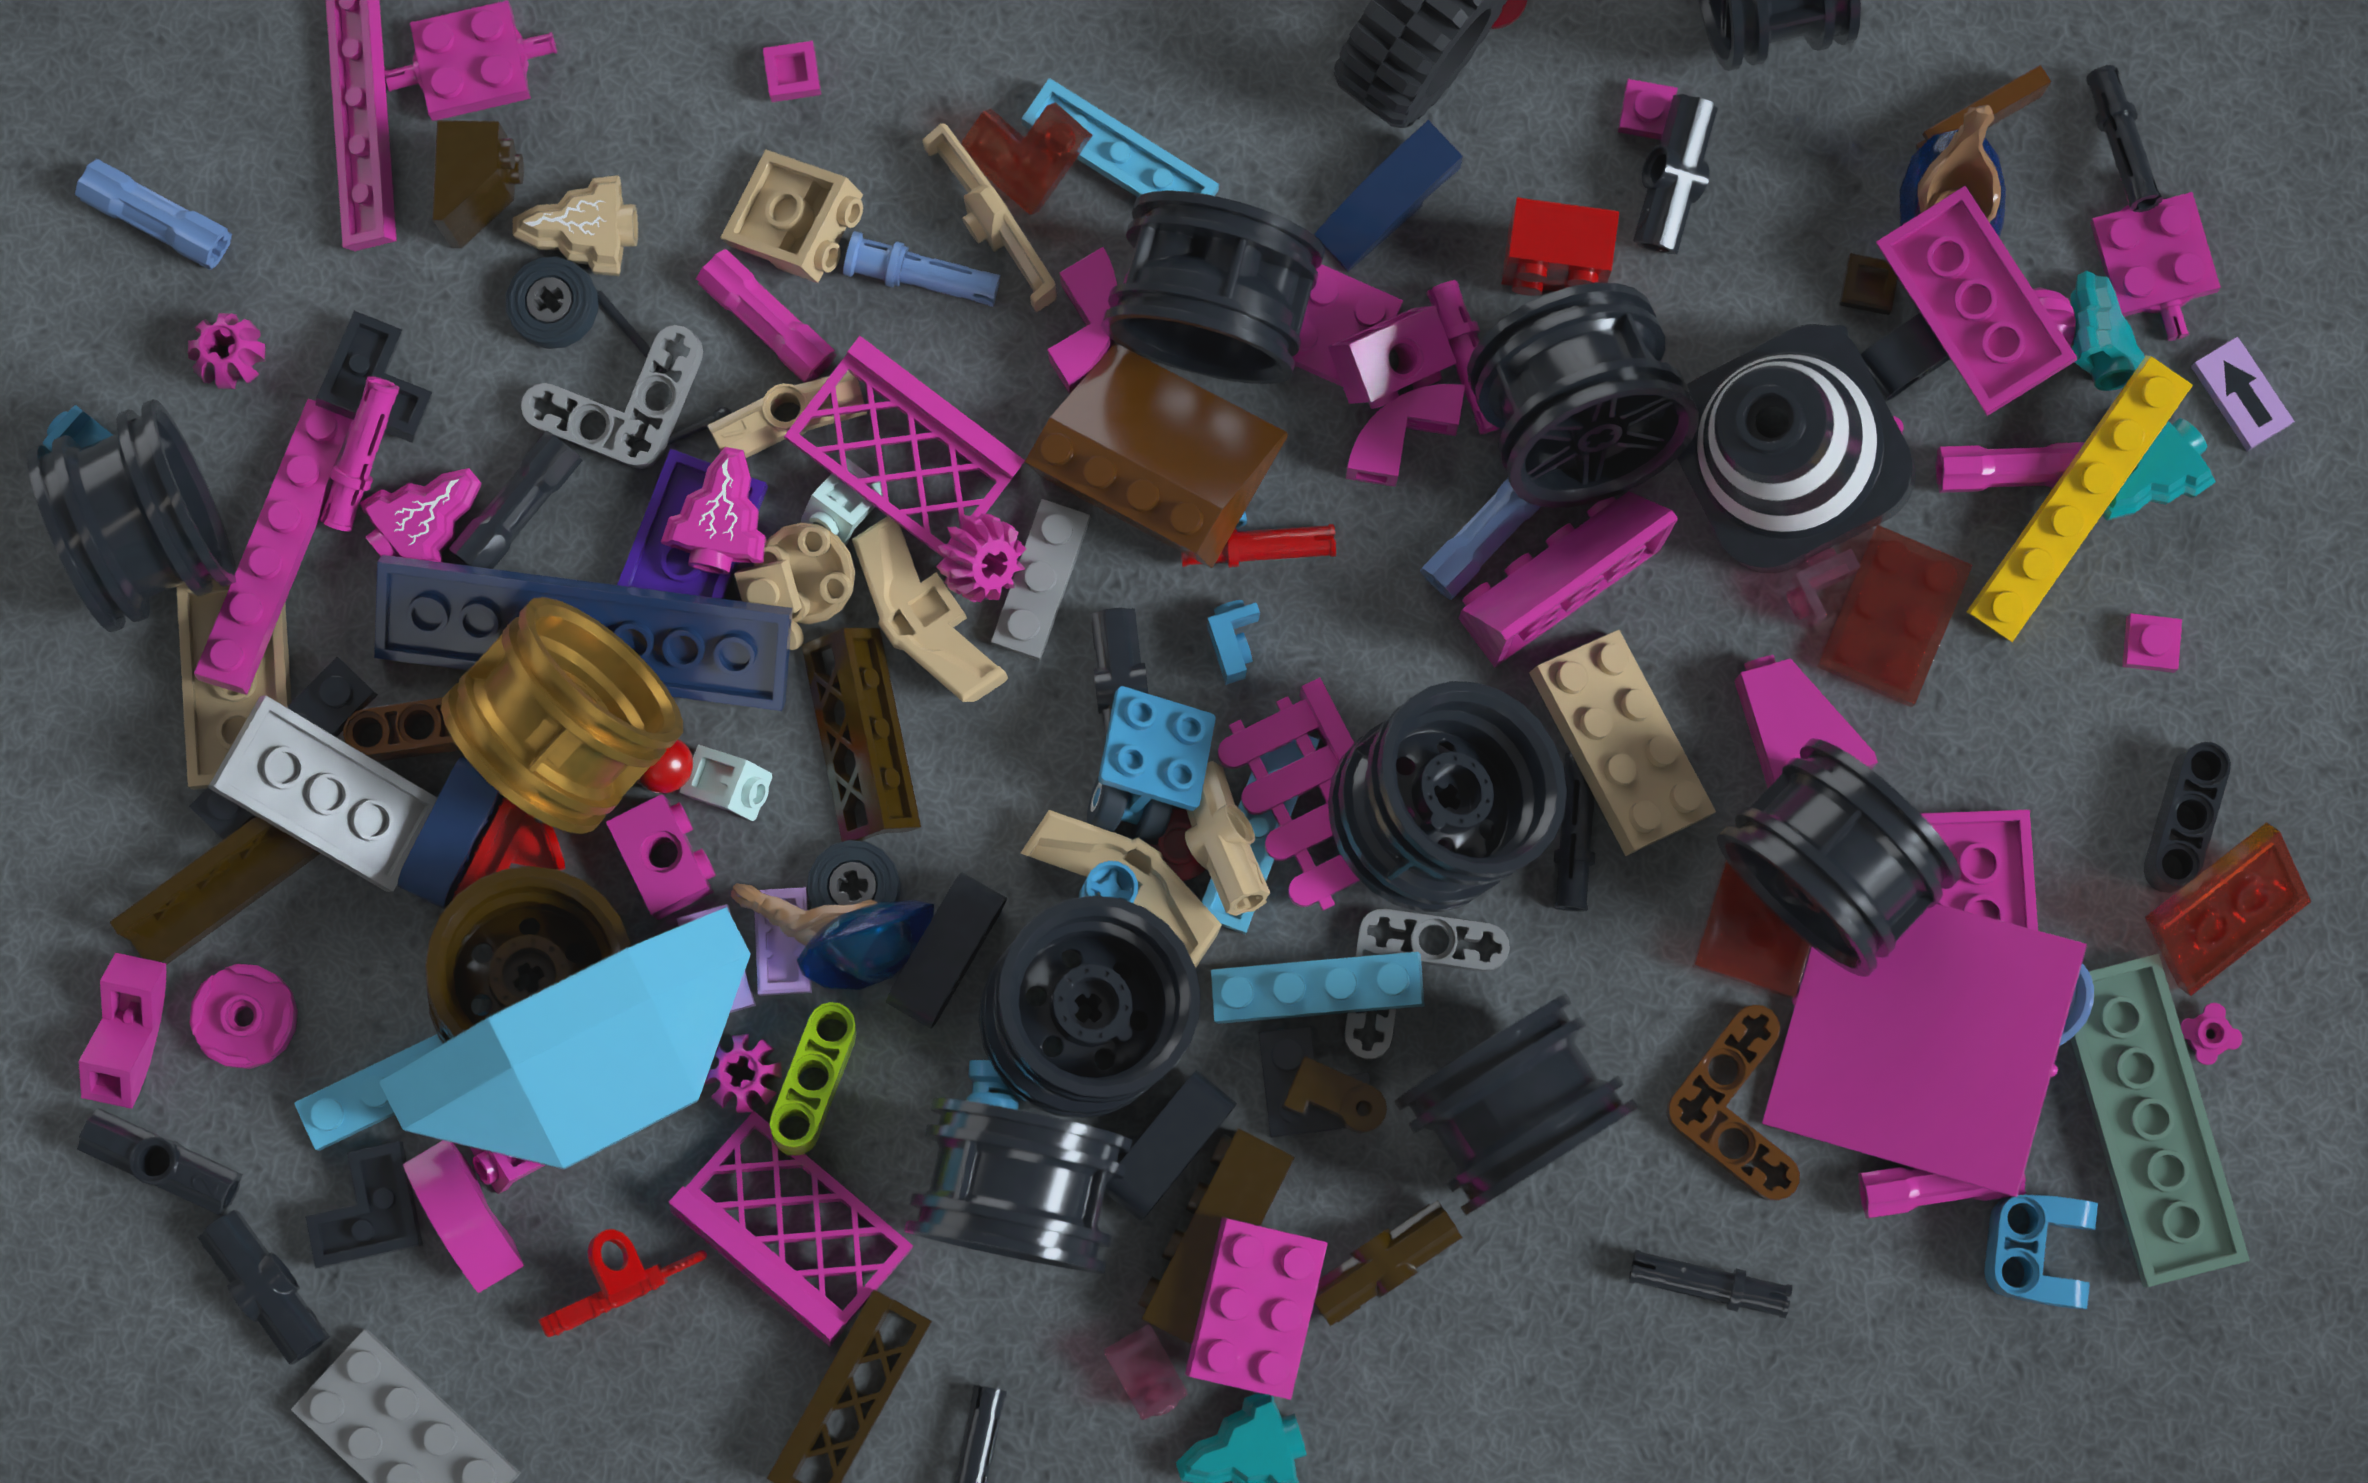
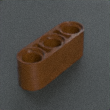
(397, 727)

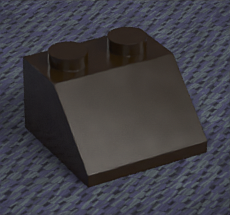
(472, 177)

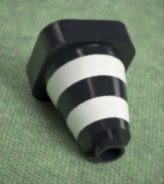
(1820, 480)

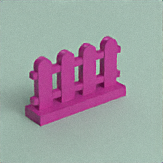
(1271, 790)

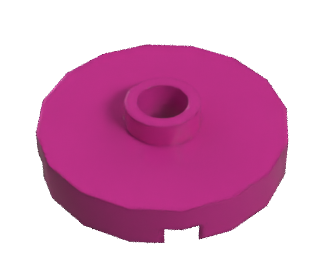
(217, 1010)

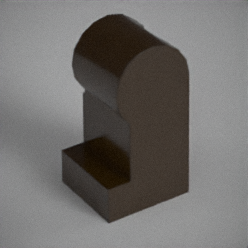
(1354, 1102)

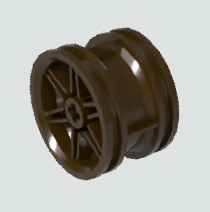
(491, 915)

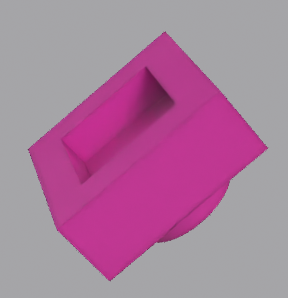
(792, 71)
(1645, 108)
(2152, 643)

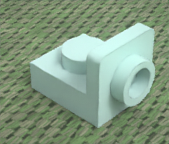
(839, 506)
(727, 782)

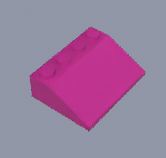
(1565, 575)

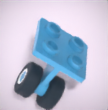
(1149, 763)

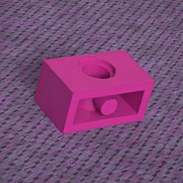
(1365, 364)
(637, 837)

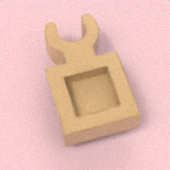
(775, 586)

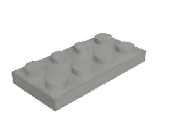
(323, 793)
(394, 1423)

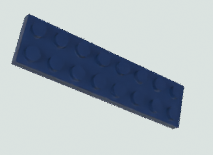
(692, 642)

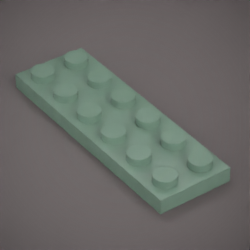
(2155, 1127)

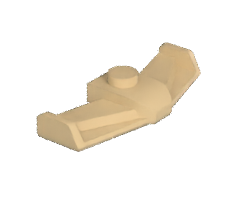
(990, 217)
(922, 614)
(1083, 846)

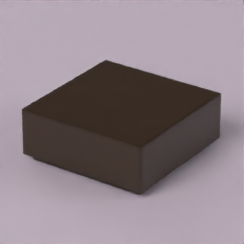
(1868, 284)

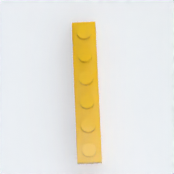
(2079, 498)

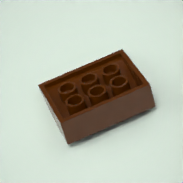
(1157, 453)

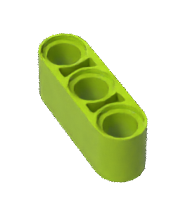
(811, 1053)

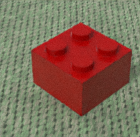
(1558, 246)

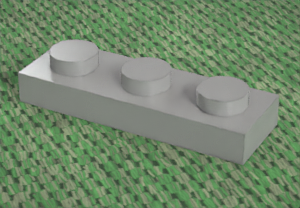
(1041, 586)

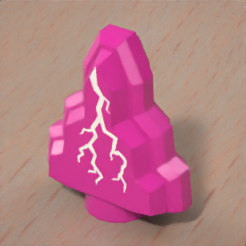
(419, 518)
(719, 519)

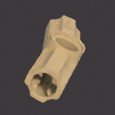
(755, 427)
(1222, 843)

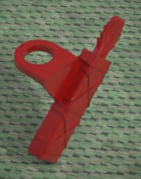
(516, 840)
(616, 1286)

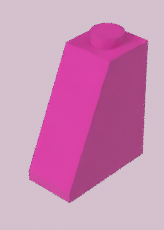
(1789, 711)

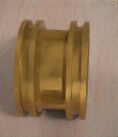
(561, 716)

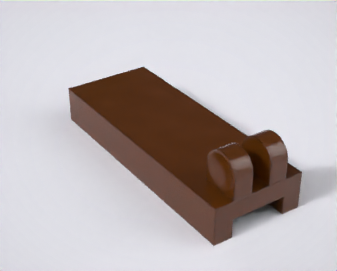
(2002, 102)

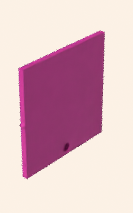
(1933, 1051)

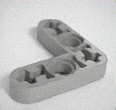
(624, 425)
(1367, 947)

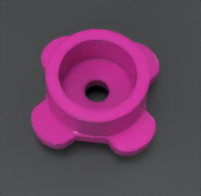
(2225, 1037)

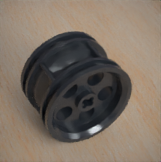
(1214, 287)

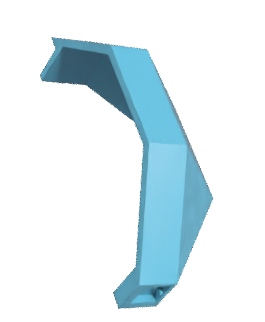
(583, 1055)

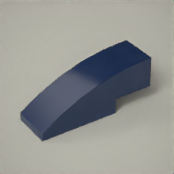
(1389, 195)

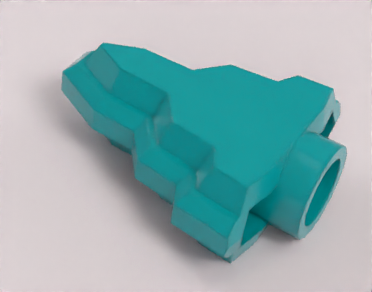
(2102, 334)
(2165, 471)
(1249, 1447)

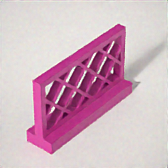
(927, 410)
(759, 1262)

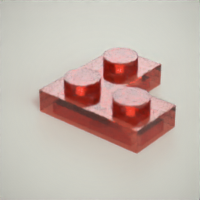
(1027, 166)

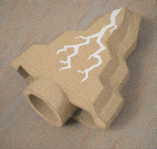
(585, 226)

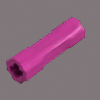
(765, 316)
(1979, 468)
(1903, 1189)

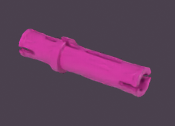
(1462, 338)
(354, 469)

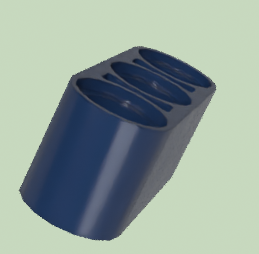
(450, 835)

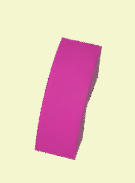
(1088, 288)
(1380, 443)
(124, 1041)
(462, 1216)

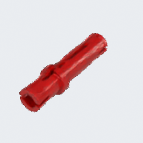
(1275, 544)

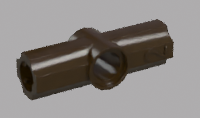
(1385, 1262)

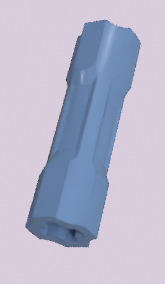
(125, 199)
(1474, 544)

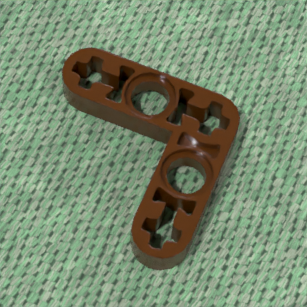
(1720, 1118)

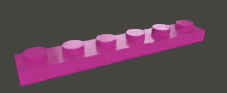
(361, 123)
(274, 551)

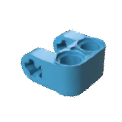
(2030, 1249)

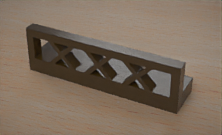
(868, 730)
(211, 890)
(835, 1383)

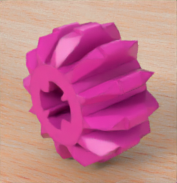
(981, 557)

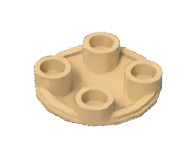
(819, 568)

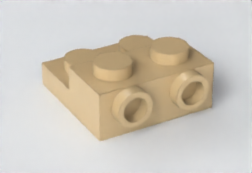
(794, 216)

